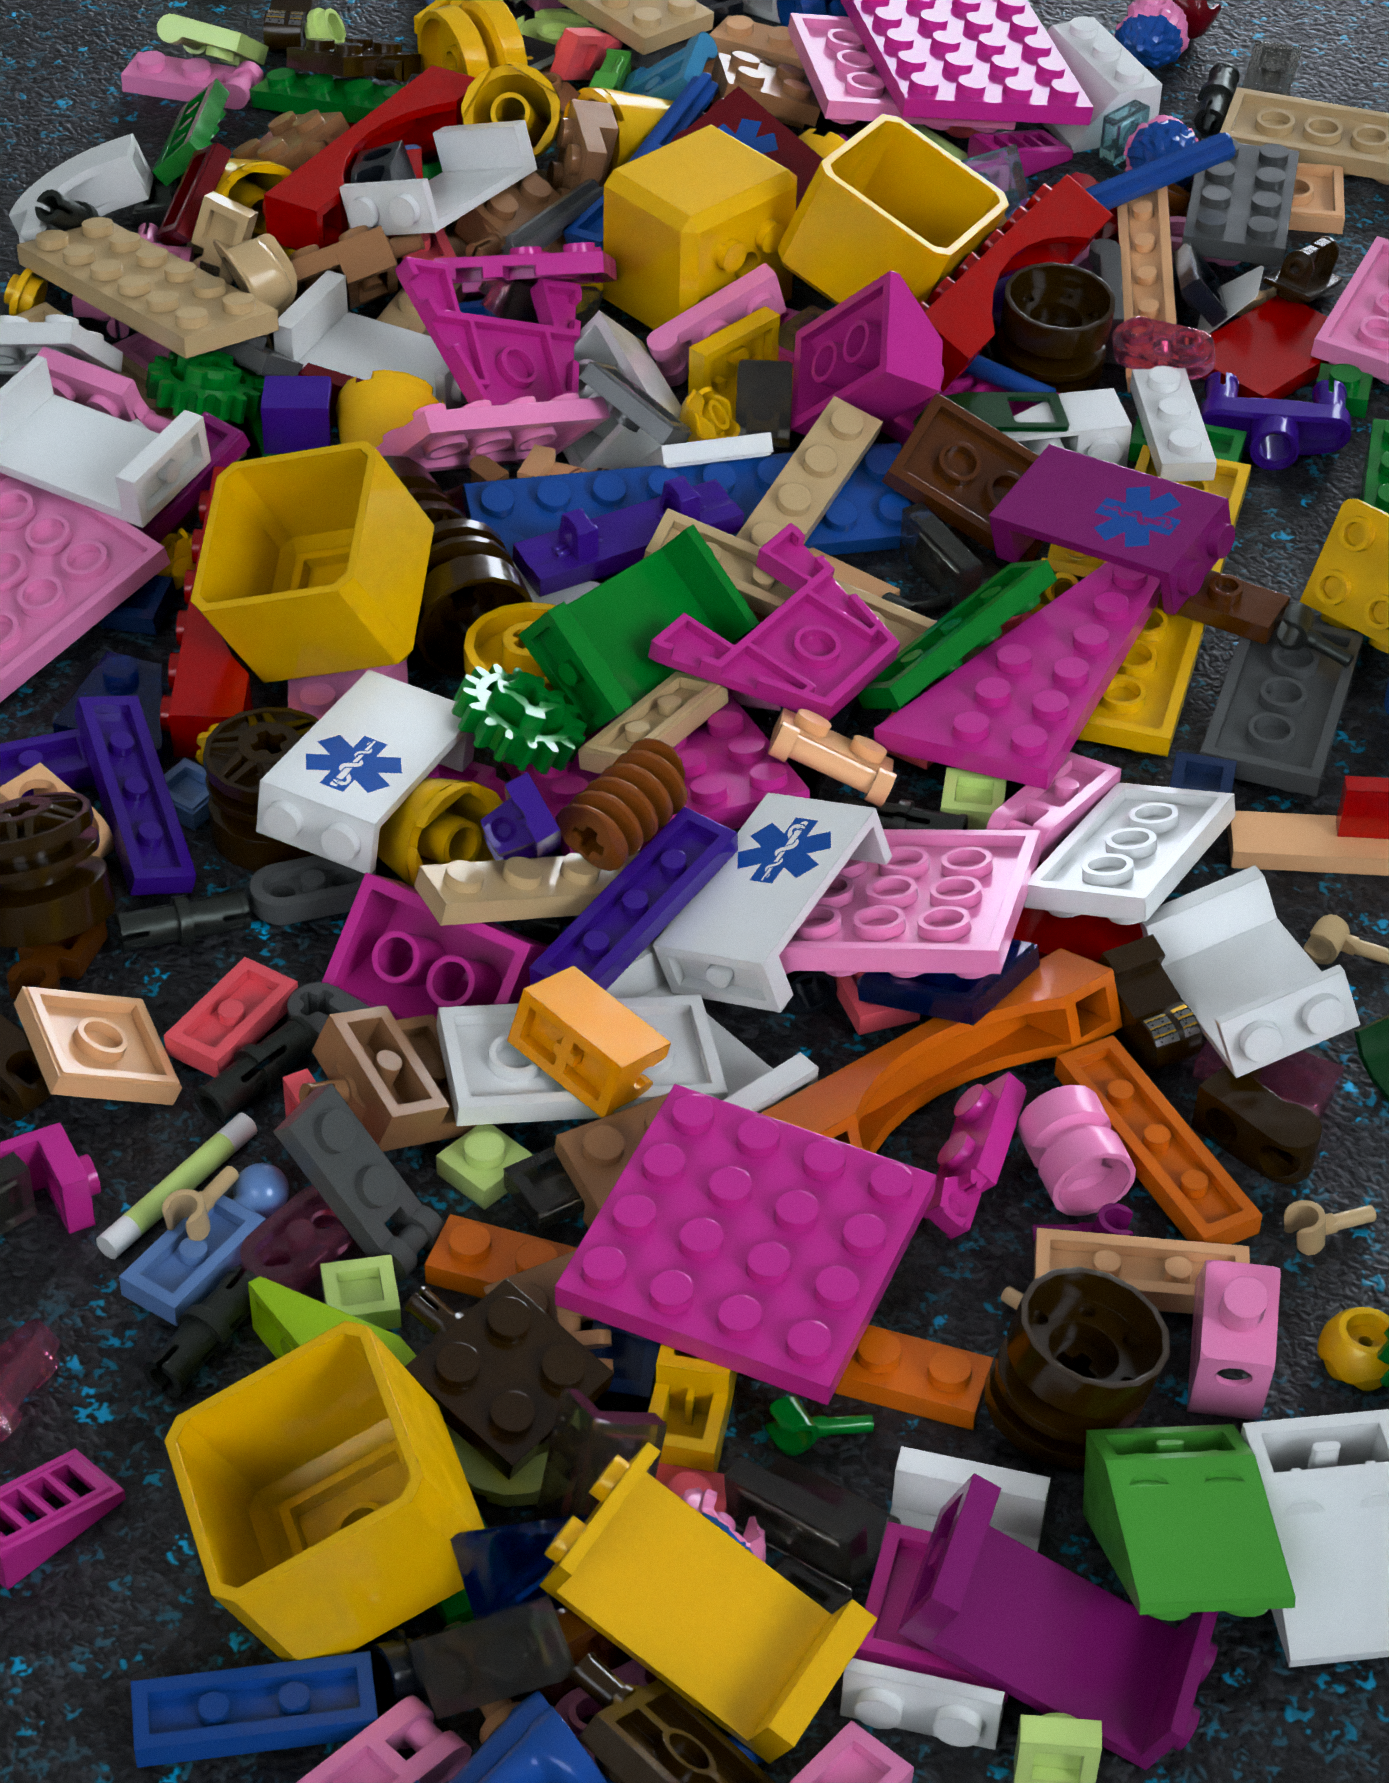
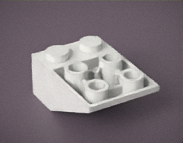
(1332, 1520)

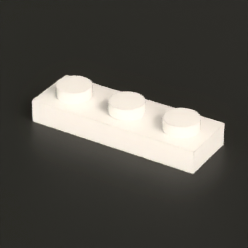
(1172, 424)

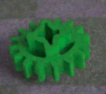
(205, 384)
(519, 718)

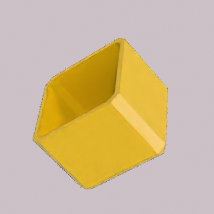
(888, 206)
(693, 223)
(314, 562)
(324, 1495)

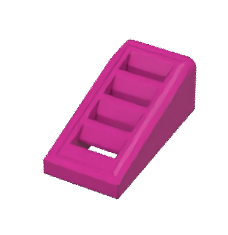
(1035, 147)
(40, 1540)

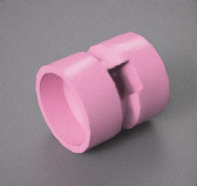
(1076, 1150)

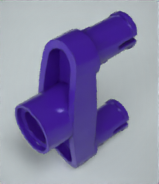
(1301, 425)

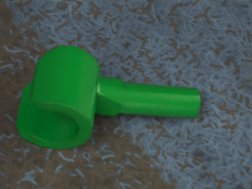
(798, 1431)

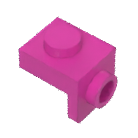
(57, 1167)

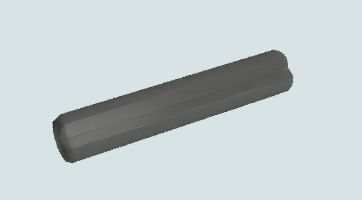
(553, 220)

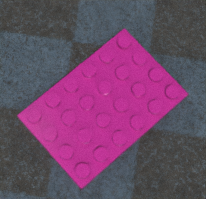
(969, 60)

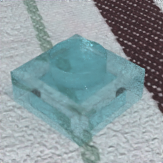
(1118, 127)

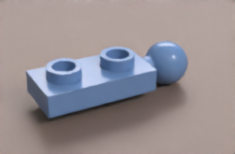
(185, 1271)

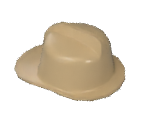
(262, 270)

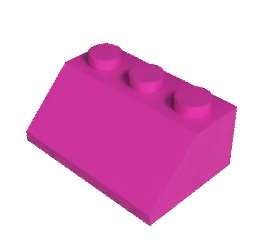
(868, 352)
(404, 959)

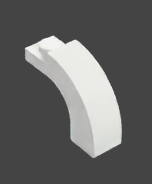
(103, 176)

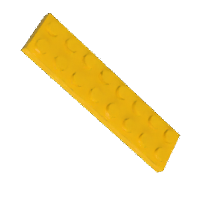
(1152, 682)

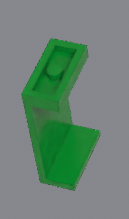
(603, 639)

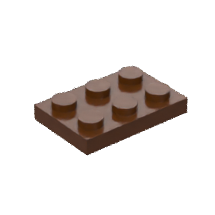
(960, 469)

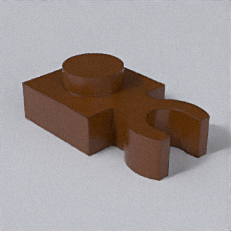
(50, 961)

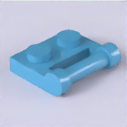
(673, 73)

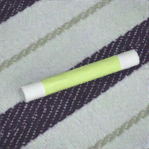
(185, 1176)

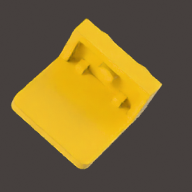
(716, 358)
(1353, 574)

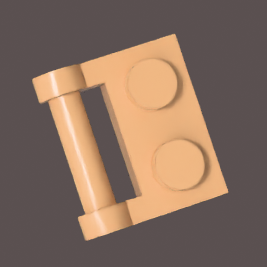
(854, 762)

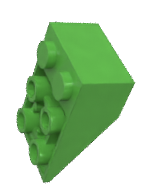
(1185, 1520)

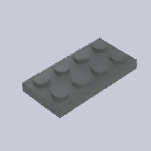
(1244, 205)
(1282, 711)

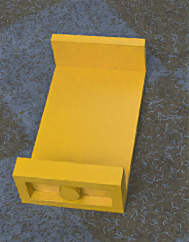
(701, 1609)

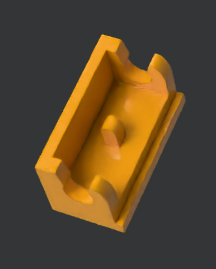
(586, 1040)

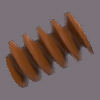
(625, 804)

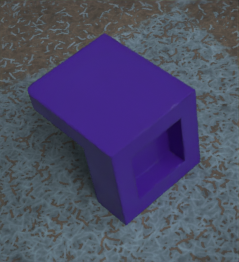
(295, 413)

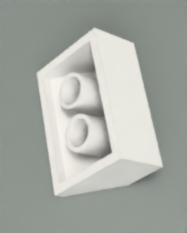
(1105, 74)
(612, 443)

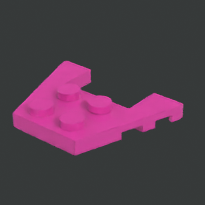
(577, 264)
(498, 355)
(805, 654)

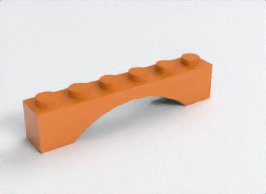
(1047, 1014)

